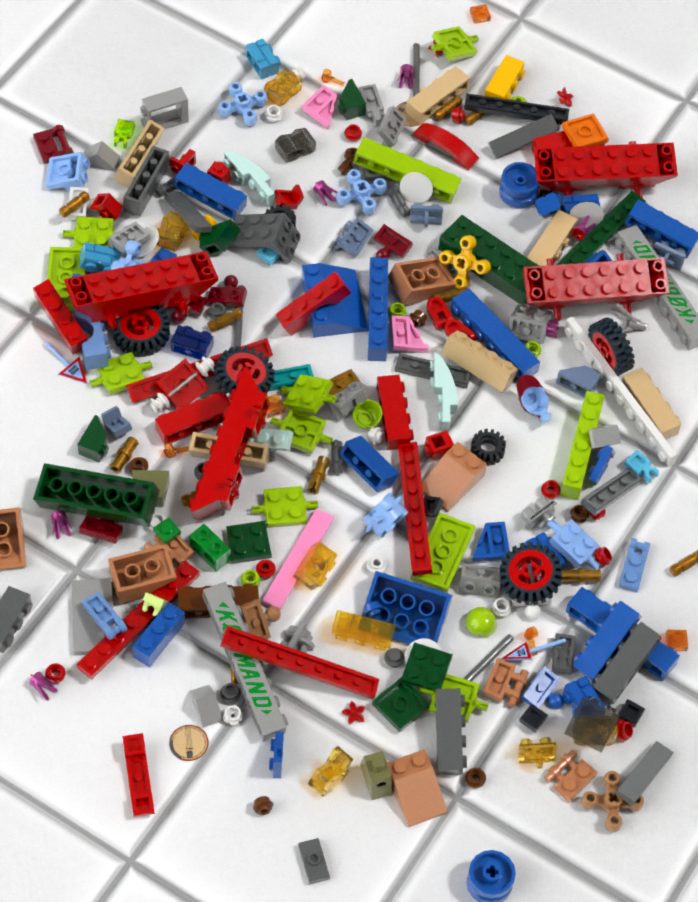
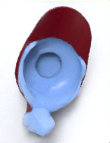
(533, 397)

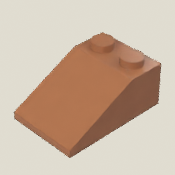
(420, 279)
(454, 476)
(12, 539)
(141, 572)
(416, 788)

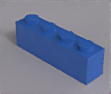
(210, 191)
(662, 227)
(606, 640)

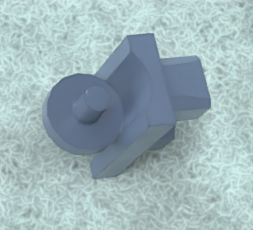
(426, 214)
(673, 257)

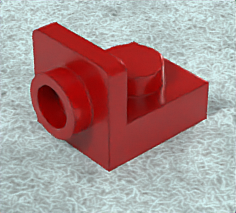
(176, 165)

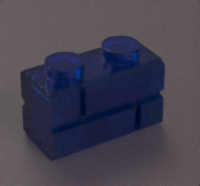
(192, 342)

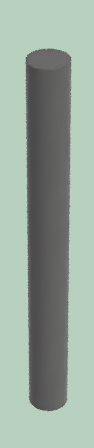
(416, 65)
(238, 328)
(489, 658)

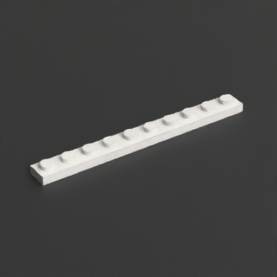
(621, 393)

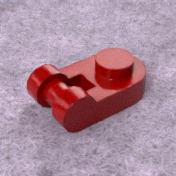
(435, 308)
(455, 325)

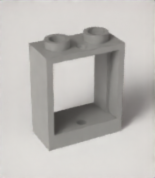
(163, 100)

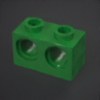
(210, 547)

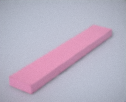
(284, 581)

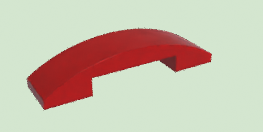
(448, 142)
(138, 775)

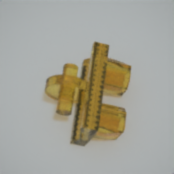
(538, 752)

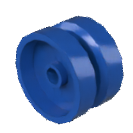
(519, 185)
(491, 876)

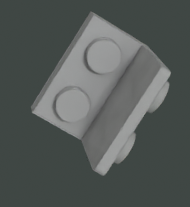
(530, 323)

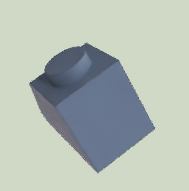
(579, 379)

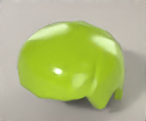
(367, 414)
(481, 622)

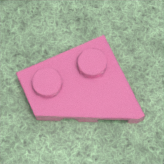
(321, 106)
(405, 335)

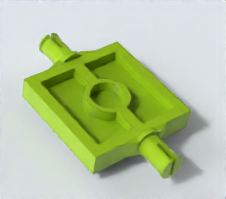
(454, 43)
(91, 230)
(120, 372)
(308, 394)
(306, 430)
(284, 506)
(467, 688)

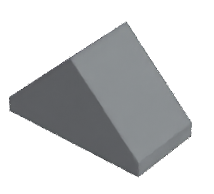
(102, 156)
(604, 436)
(206, 705)

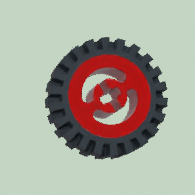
(142, 338)
(612, 344)
(237, 358)
(543, 564)

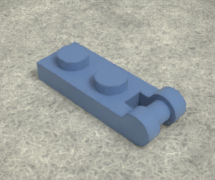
(634, 566)
(104, 615)

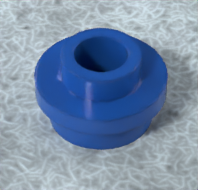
(373, 609)

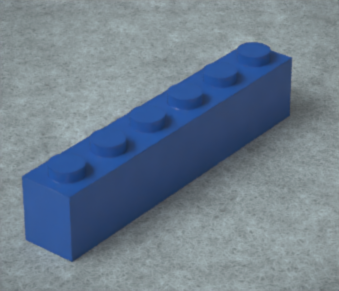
(378, 309)
(493, 332)
(591, 611)

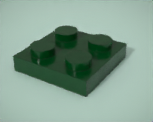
(248, 542)
(426, 667)
(400, 704)

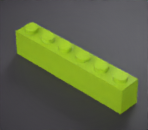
(396, 165)
(581, 446)

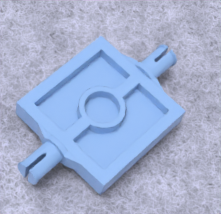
(573, 543)

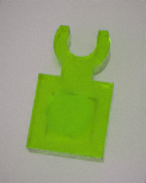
(123, 131)

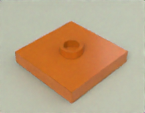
(585, 131)

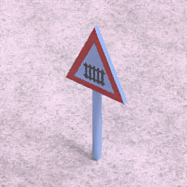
(73, 370)
(523, 651)

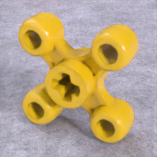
(449, 257)

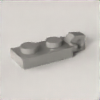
(374, 105)

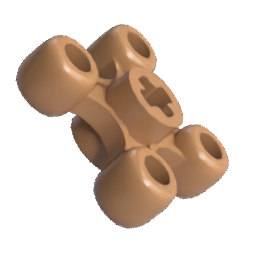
(606, 803)

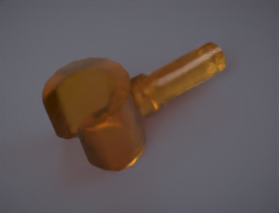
(327, 77)
(170, 451)
(529, 634)

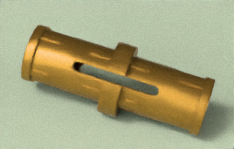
(124, 454)
(318, 474)
(581, 575)

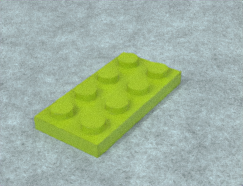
(62, 265)
(447, 547)

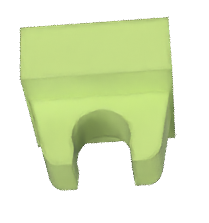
(155, 601)

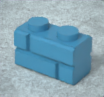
(262, 58)
(97, 257)

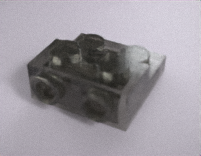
(593, 723)

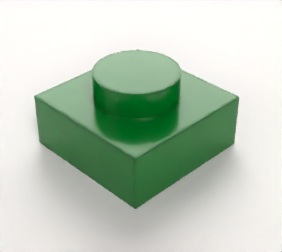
(167, 531)

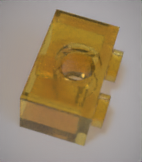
(308, 573)

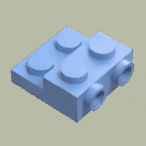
(67, 171)

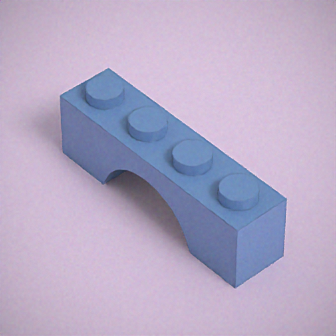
(94, 350)

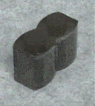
(295, 145)

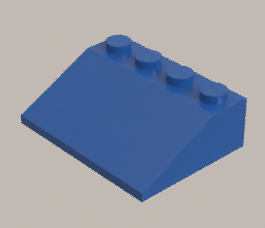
(333, 318)
(410, 606)

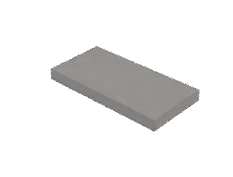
(85, 630)

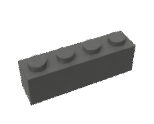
(146, 181)
(627, 662)
(449, 731)

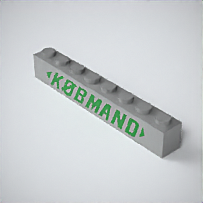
(674, 305)
(247, 670)

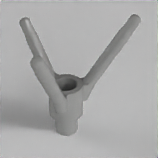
(632, 322)

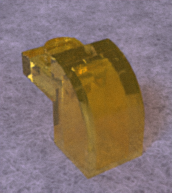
(331, 773)

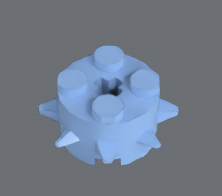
(385, 515)

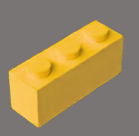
(506, 78)

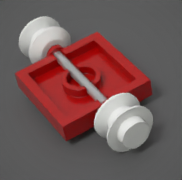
(182, 384)

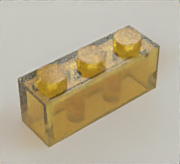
(363, 630)

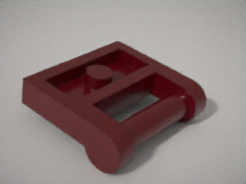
(47, 146)

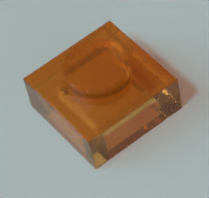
(480, 14)
(276, 406)
(677, 639)

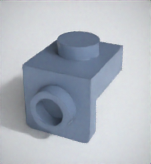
(115, 423)

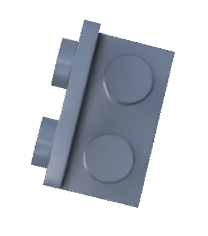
(353, 237)

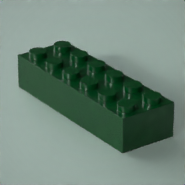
(505, 262)
(96, 494)

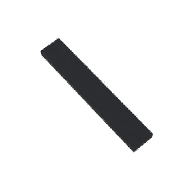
(514, 108)

